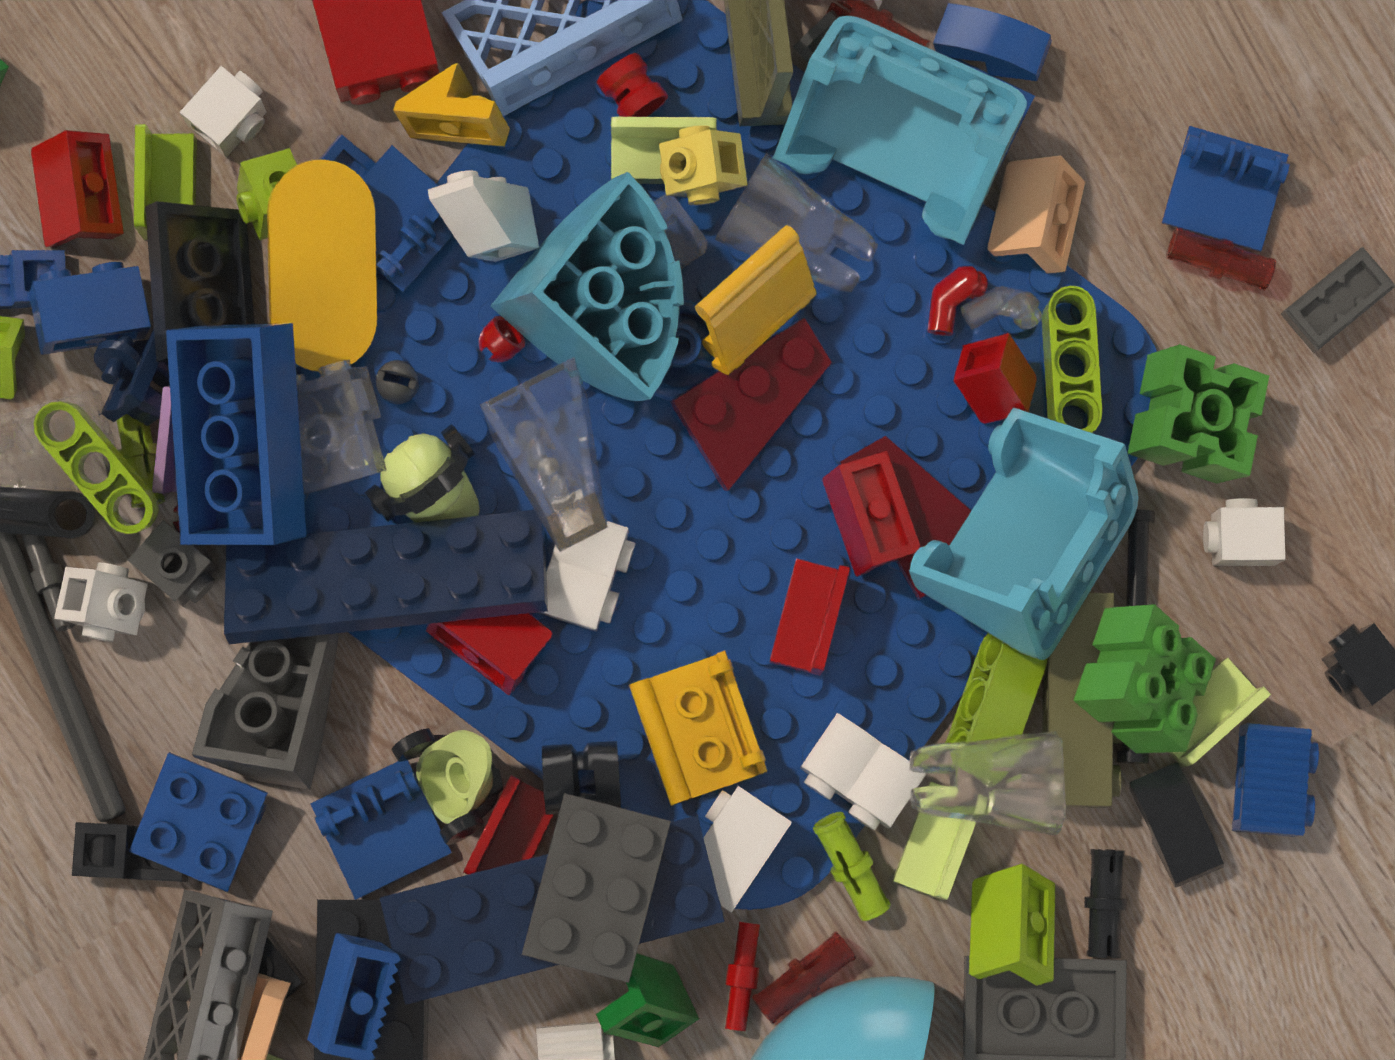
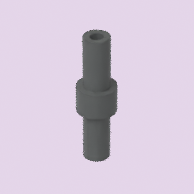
(46, 576)

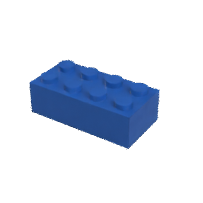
(236, 434)

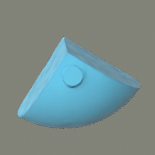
(603, 292)
(856, 1022)

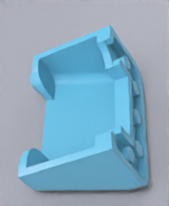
(903, 121)
(1034, 533)

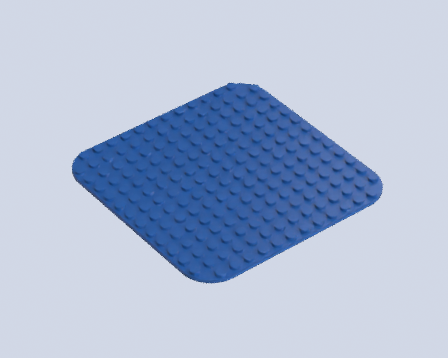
(708, 559)

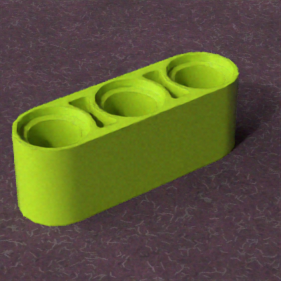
(1075, 340)
(72, 456)
(997, 693)

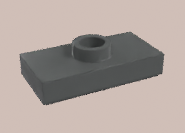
(1338, 300)

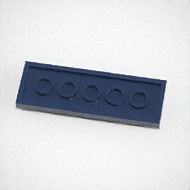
(386, 577)
(477, 923)

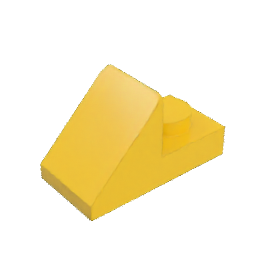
(448, 112)

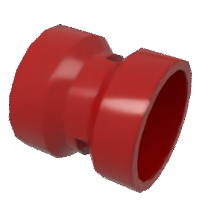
(632, 87)

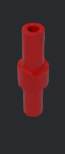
(742, 976)

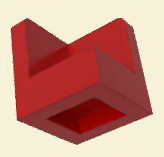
(995, 378)

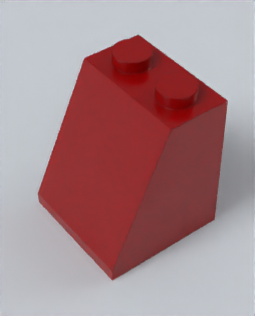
(375, 46)

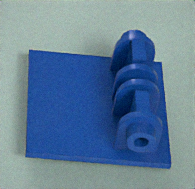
(1225, 188)
(405, 219)
(198, 821)
(380, 828)

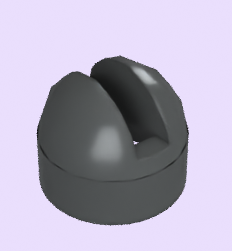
(395, 392)

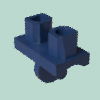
(130, 370)

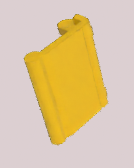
(756, 300)
(698, 728)

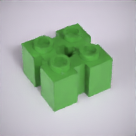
(1198, 414)
(1145, 679)

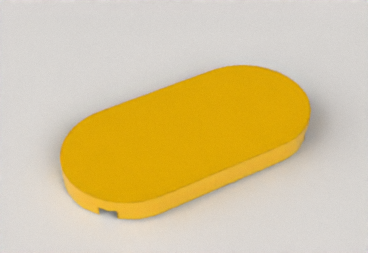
(323, 262)

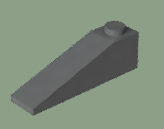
(271, 711)

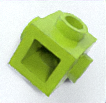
(255, 184)

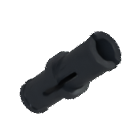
(1105, 903)

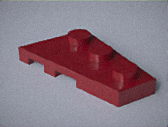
(741, 411)
(931, 506)

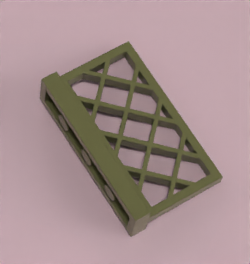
(760, 60)

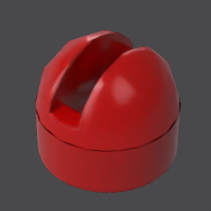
(501, 340)

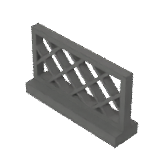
(217, 982)

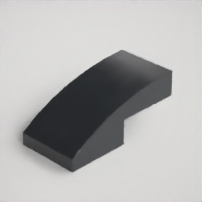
(1176, 824)
(104, 853)

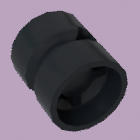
(562, 768)

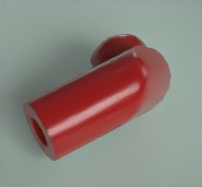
(951, 291)

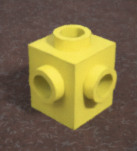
(702, 164)

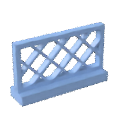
(570, 52)

